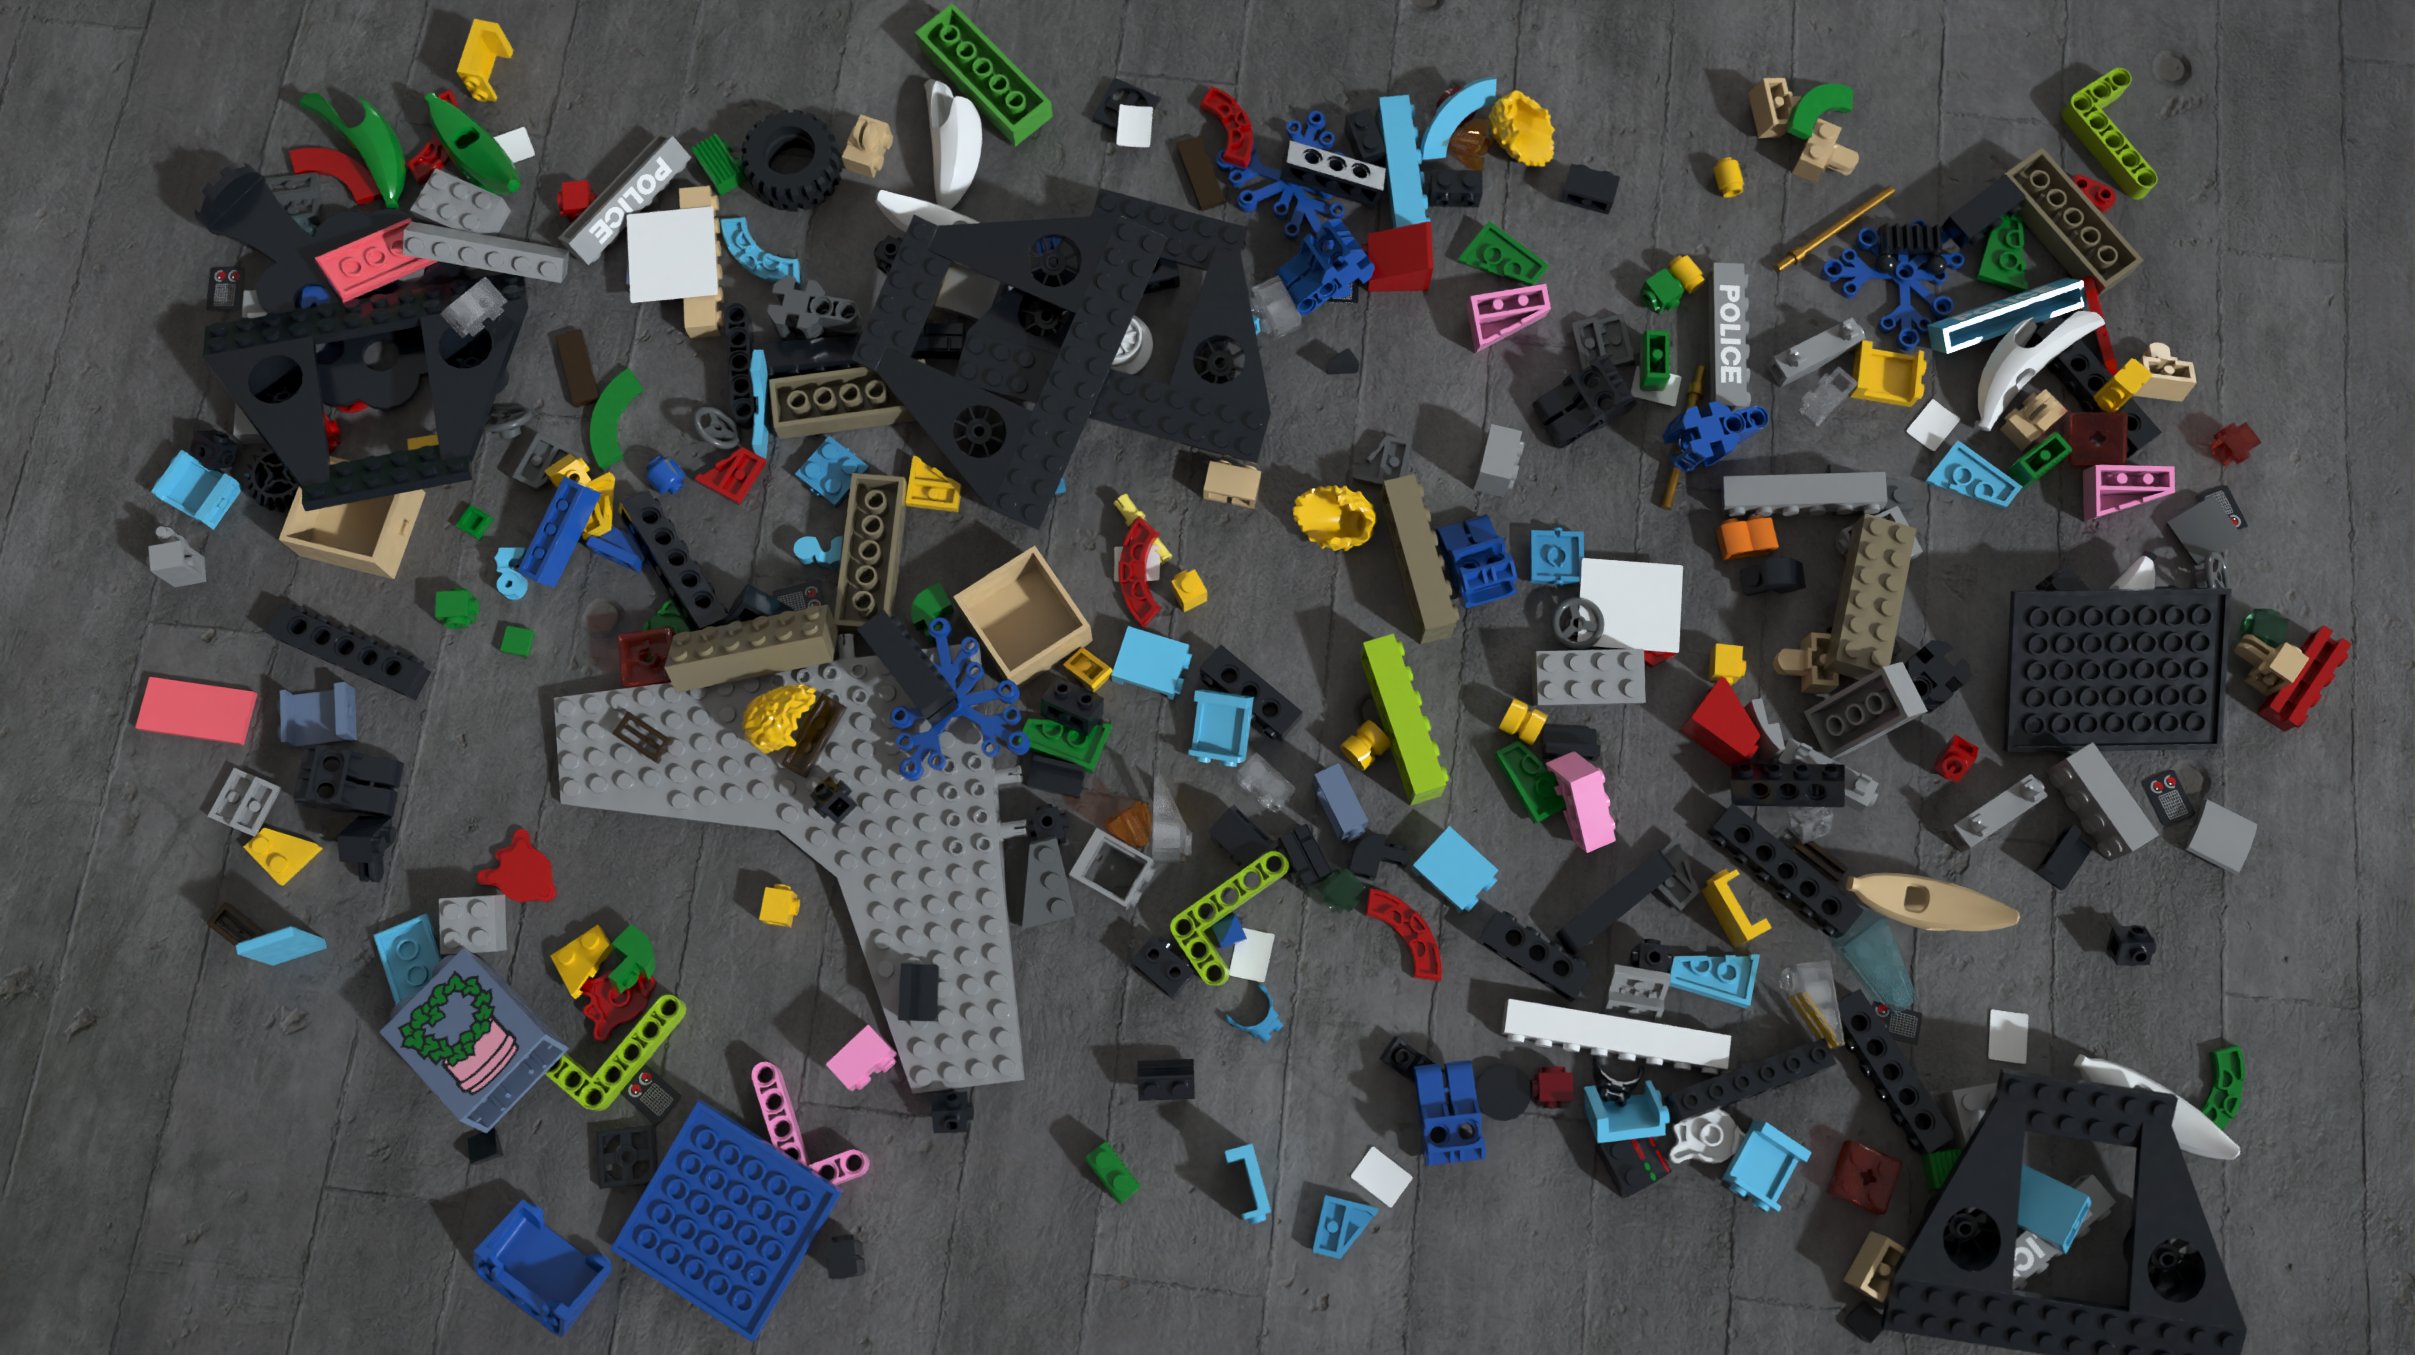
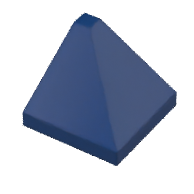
(1228, 931)

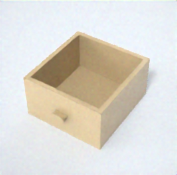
(354, 535)
(1023, 618)

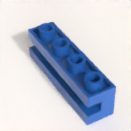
(559, 532)

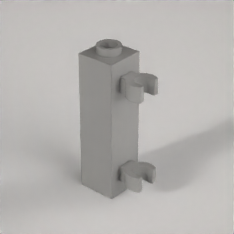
(1816, 352)
(1858, 787)
(1996, 813)

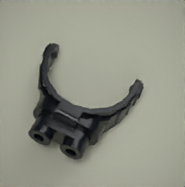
(1611, 1089)

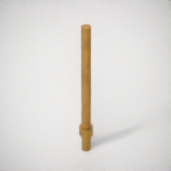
(1798, 254)
(1695, 393)

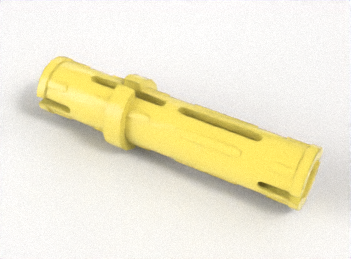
(1131, 513)

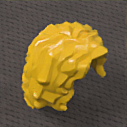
(1522, 129)
(1335, 517)
(773, 716)

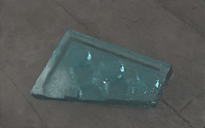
(1881, 966)

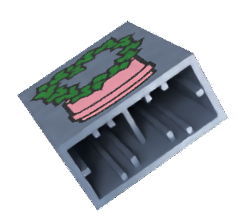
(473, 1040)

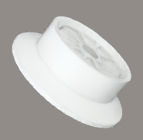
(1134, 349)

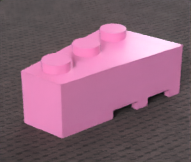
(1504, 313)
(2123, 486)
(1585, 801)

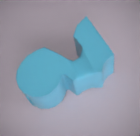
(809, 552)
(510, 582)

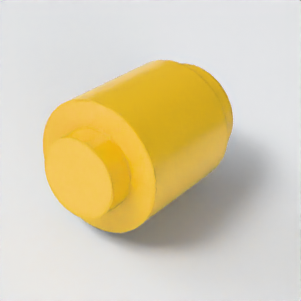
(1728, 177)
(1687, 273)

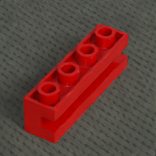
(2289, 705)

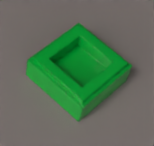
(474, 522)
(517, 641)

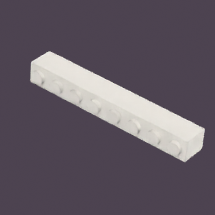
(1615, 1035)

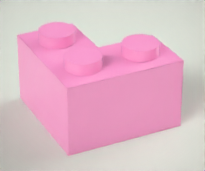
(861, 1057)

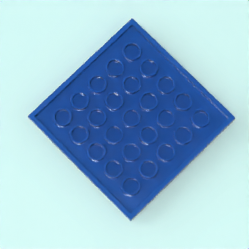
(726, 1220)

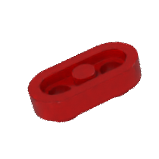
(2094, 190)

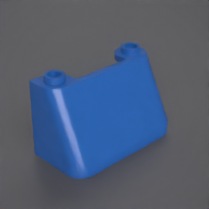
(539, 1269)

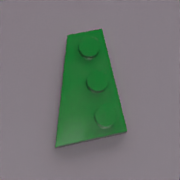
(1503, 256)
(2003, 257)
(1066, 744)
(1530, 782)

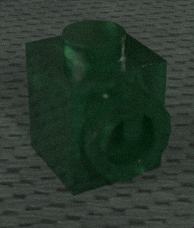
(2265, 626)
(1341, 891)

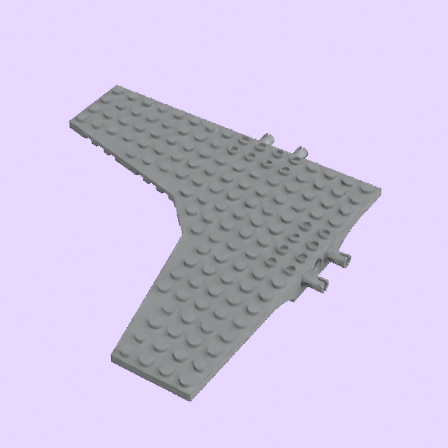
(910, 858)

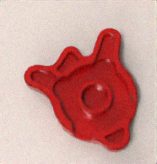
(522, 872)
(614, 1009)

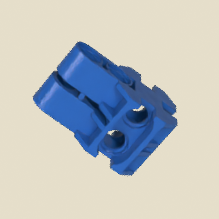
(1325, 267)
(1711, 433)
(1477, 561)
(1461, 1109)

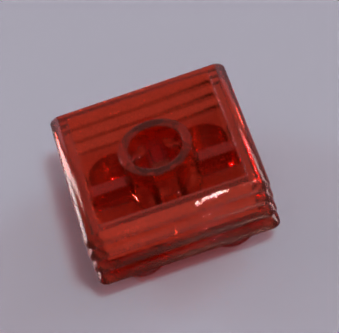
(2111, 451)
(635, 648)
(1848, 1184)

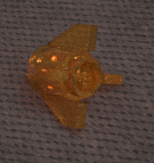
(1470, 143)
(1132, 824)

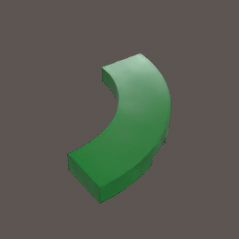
(1816, 101)
(606, 417)
(2226, 1085)

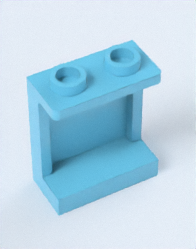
(197, 490)
(1151, 662)
(1221, 727)
(1456, 870)
(1640, 1118)
(1247, 1155)
(1764, 1165)
(2050, 1208)

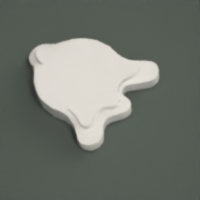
(1706, 1138)

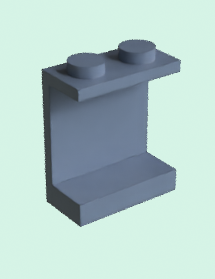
(317, 717)

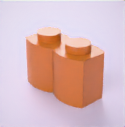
(1747, 538)

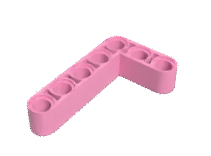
(794, 1139)

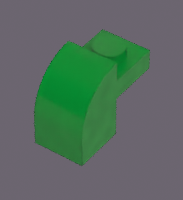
(929, 605)
(637, 957)

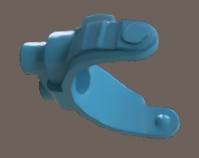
(1264, 1028)

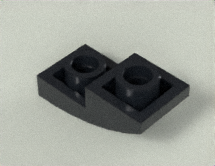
(1403, 1058)

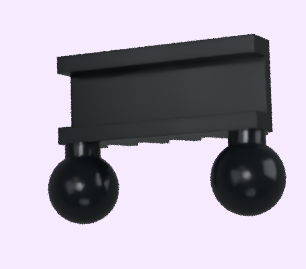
(1910, 241)

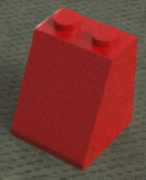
(1400, 258)
(1722, 725)

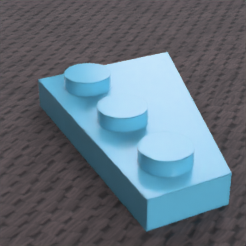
(1973, 477)
(1719, 978)

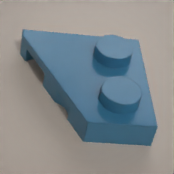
(1340, 1225)

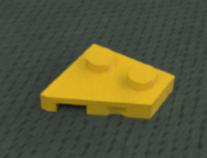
(931, 489)
(601, 517)
(281, 853)
(582, 958)

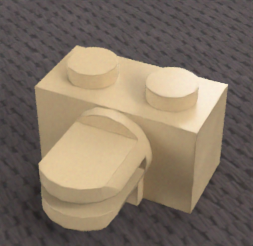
(1771, 107)
(867, 146)
(1823, 153)
(2169, 378)
(2032, 420)
(1808, 664)
(2271, 666)
(1874, 1266)

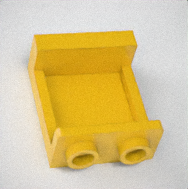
(478, 58)
(1888, 375)
(1729, 911)

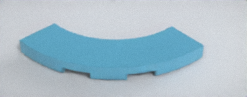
(1452, 112)
(752, 258)
(760, 387)

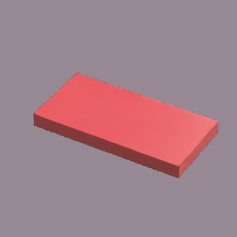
(369, 262)
(196, 711)

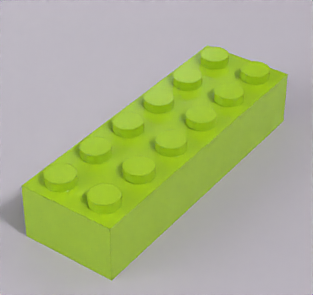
(1402, 719)

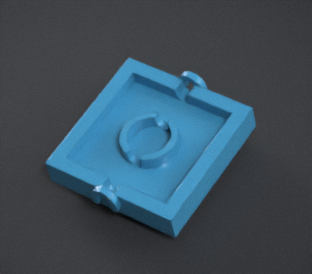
(830, 471)
(1556, 557)

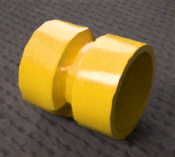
(1523, 721)
(1364, 746)

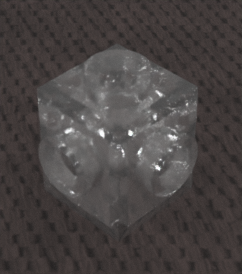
(1810, 822)

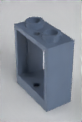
(1340, 804)

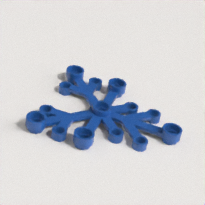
(1305, 205)
(1904, 312)
(989, 725)

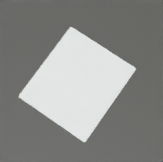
(672, 254)
(1636, 601)

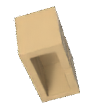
(1232, 481)

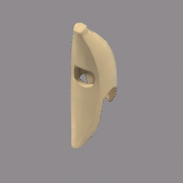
(1931, 903)

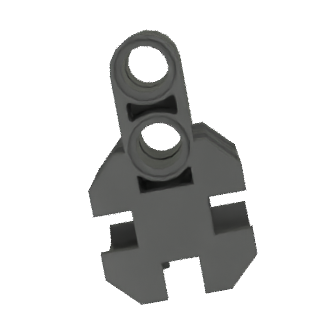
(812, 312)

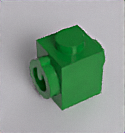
(1661, 292)
(456, 608)

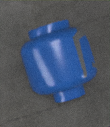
(665, 475)

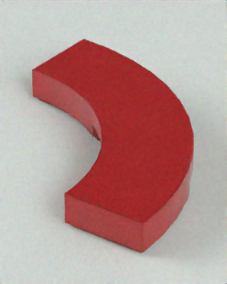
(1235, 122)
(433, 153)
(340, 166)
(2102, 334)
(1133, 571)
(1411, 928)

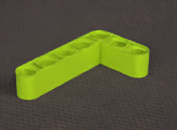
(2086, 112)
(1221, 909)
(619, 1058)

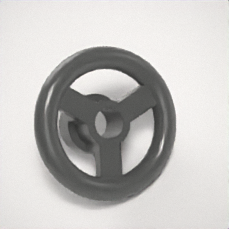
(508, 421)
(714, 430)
(2215, 574)
(1570, 630)

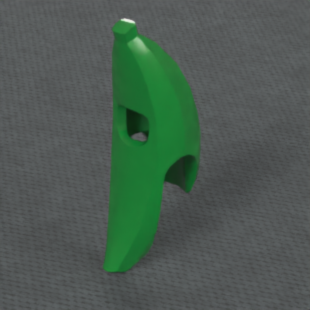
(372, 140)
(472, 148)

